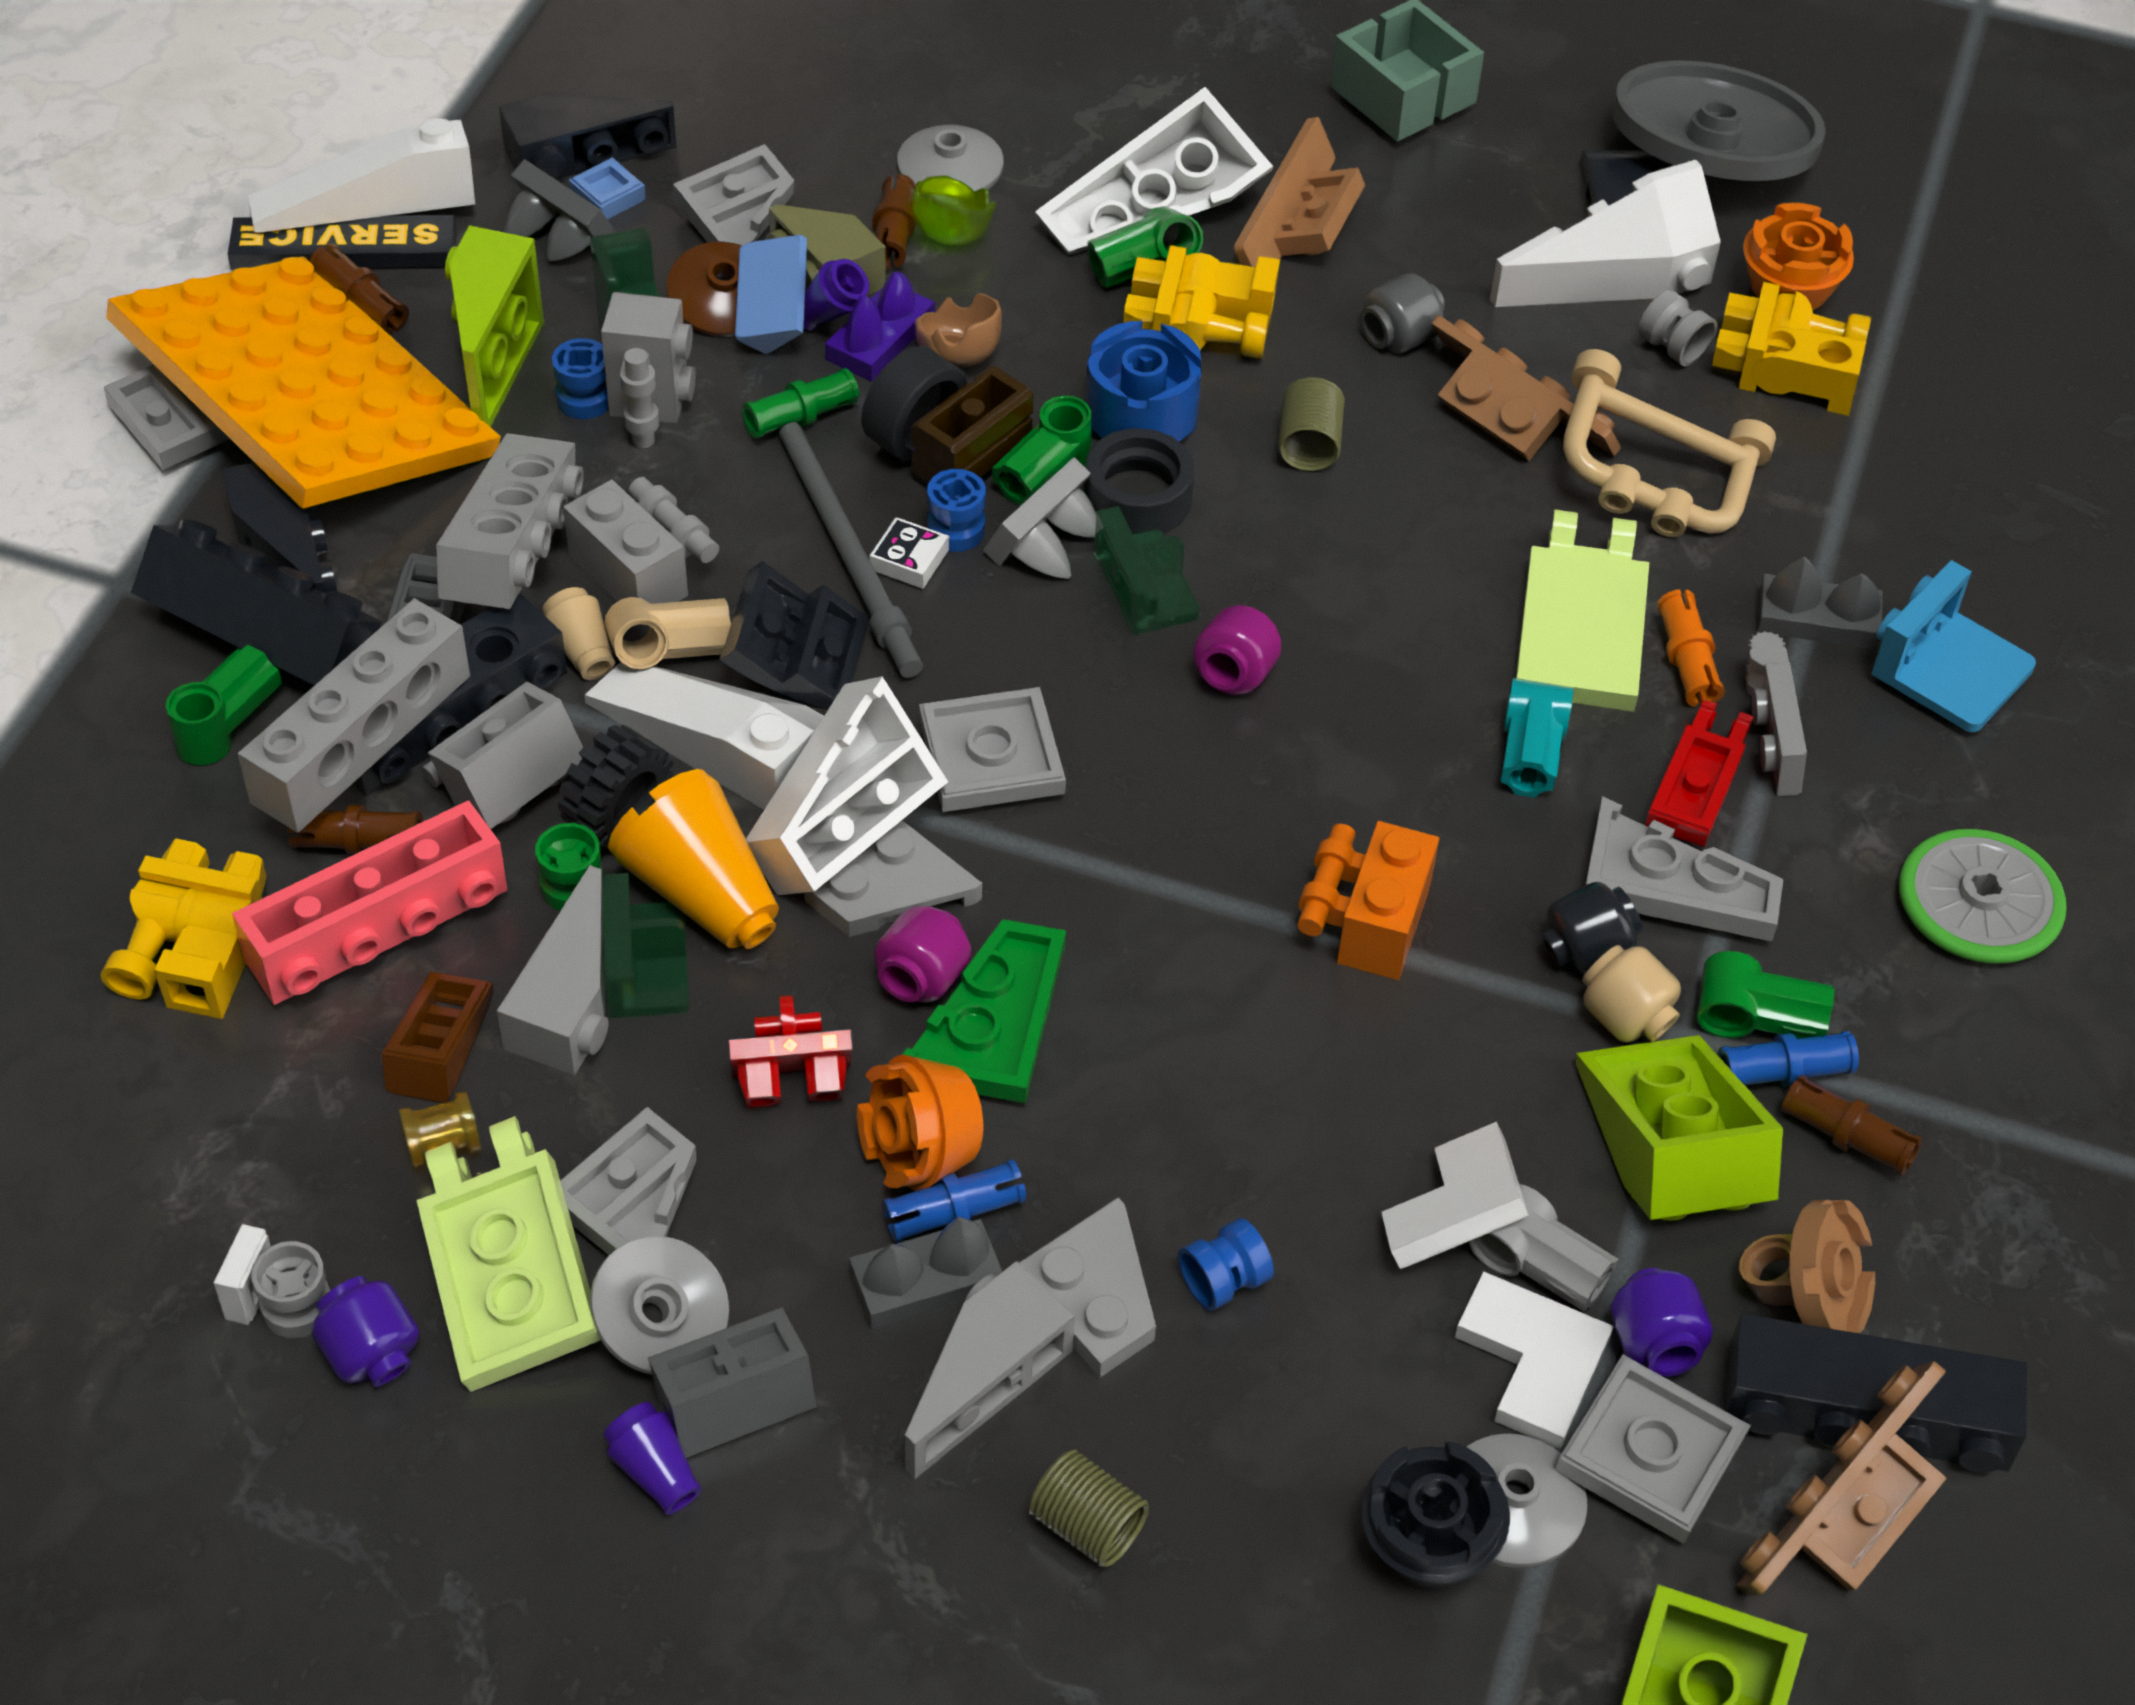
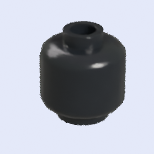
(1589, 925)

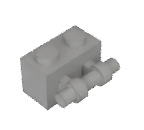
(646, 362)
(627, 545)
(507, 754)

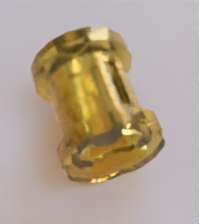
(440, 1125)

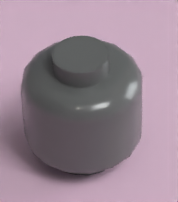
(1401, 313)

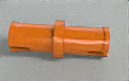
(1690, 647)

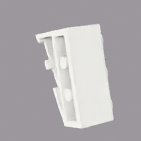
(844, 790)

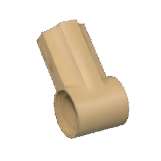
(674, 630)

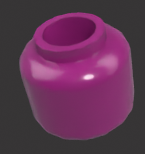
(1237, 650)
(922, 954)

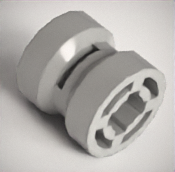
(1677, 327)
(289, 1284)

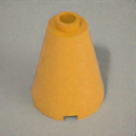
(698, 859)

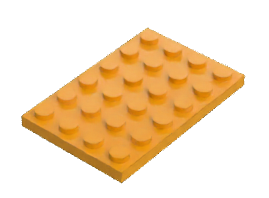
(302, 380)

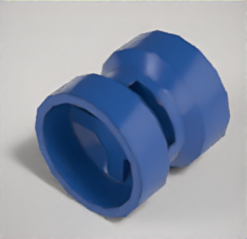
(580, 378)
(957, 508)
(1225, 1264)

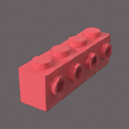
(370, 902)

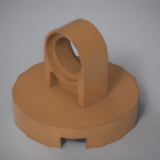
(1824, 1267)

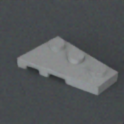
(1680, 881)

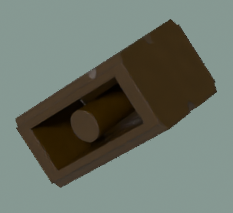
(973, 426)

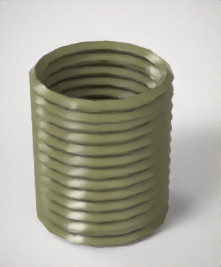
(1311, 424)
(1088, 1508)

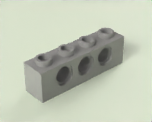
(507, 521)
(354, 715)

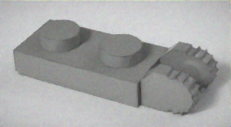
(1776, 707)

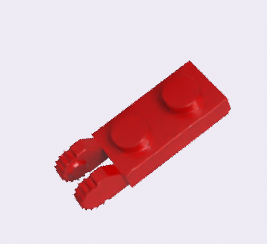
(1700, 776)

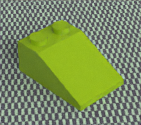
(495, 311)
(1682, 1127)
(1711, 1656)

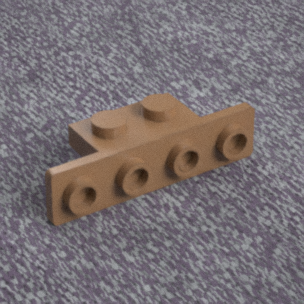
(1302, 202)
(1506, 400)
(1863, 1499)

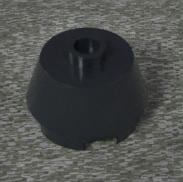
(1435, 1514)

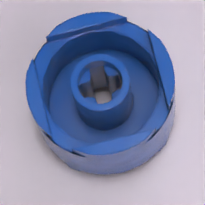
(1143, 380)

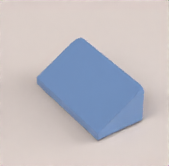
(771, 292)

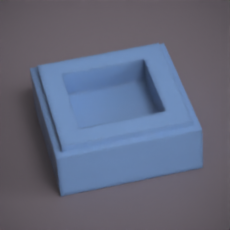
(609, 187)

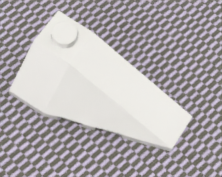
(1181, 162)
(393, 175)
(1623, 251)
(725, 730)

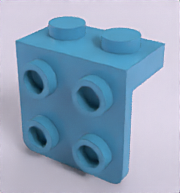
(1947, 657)

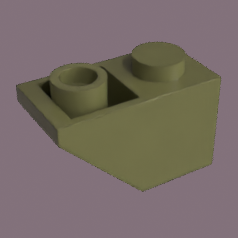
(831, 238)

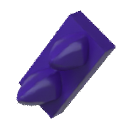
(878, 328)

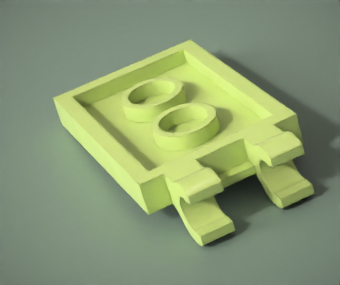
(1585, 615)
(505, 1259)

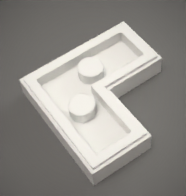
(1475, 1200)
(1550, 1344)

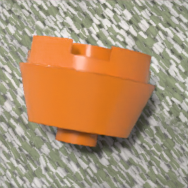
(1798, 252)
(920, 1121)

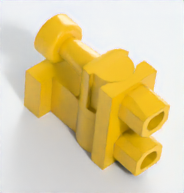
(1205, 298)
(1790, 348)
(194, 908)

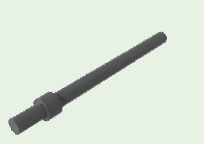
(887, 621)

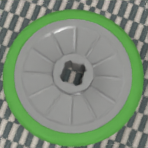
(2020, 902)

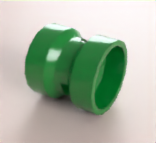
(563, 858)

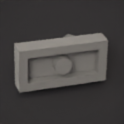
(1027, 531)

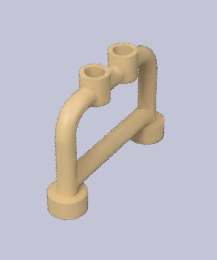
(1621, 486)

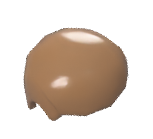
(961, 333)

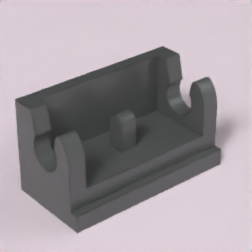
(734, 1381)

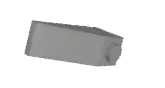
(559, 997)
(997, 1349)

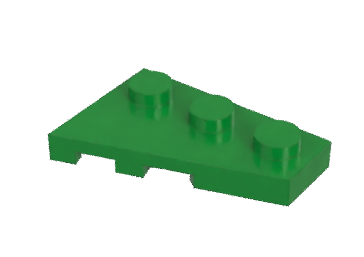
(998, 1011)

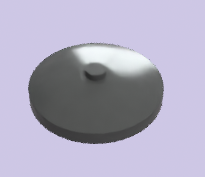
(1719, 116)

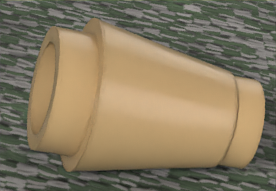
(582, 630)

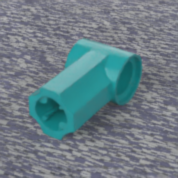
(1535, 727)

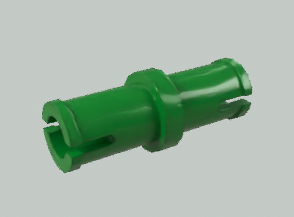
(800, 403)

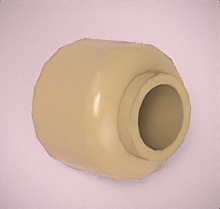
(1632, 994)

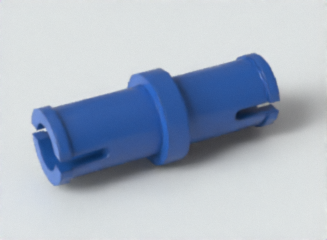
(1790, 1057)
(952, 1199)

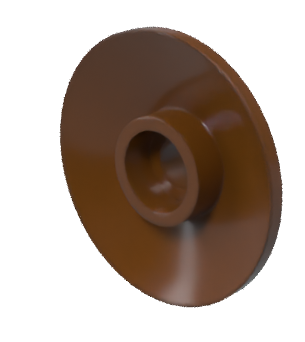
(707, 301)

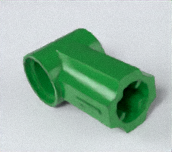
(1116, 252)
(1046, 449)
(209, 710)
(1743, 998)

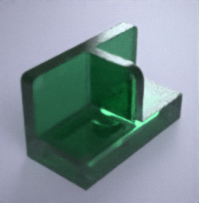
(622, 265)
(1144, 573)
(643, 954)

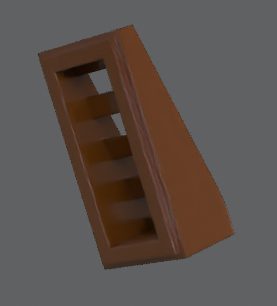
(444, 1031)

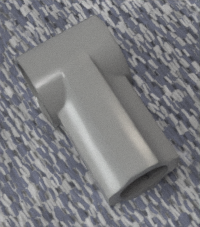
(1547, 1253)

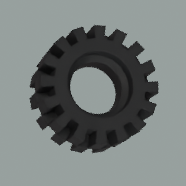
(613, 780)

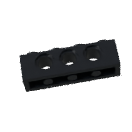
(502, 654)

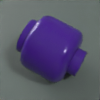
(1661, 1321)
(365, 1331)

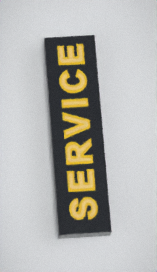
(366, 242)

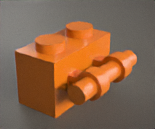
(1386, 897)

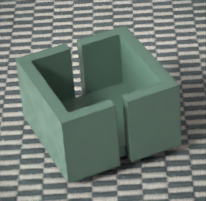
(1406, 69)

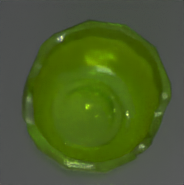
(951, 210)

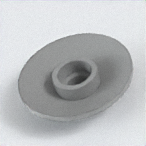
(953, 152)
(659, 1273)
(1546, 1518)

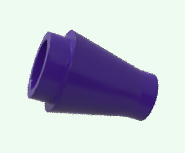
(833, 292)
(651, 1455)

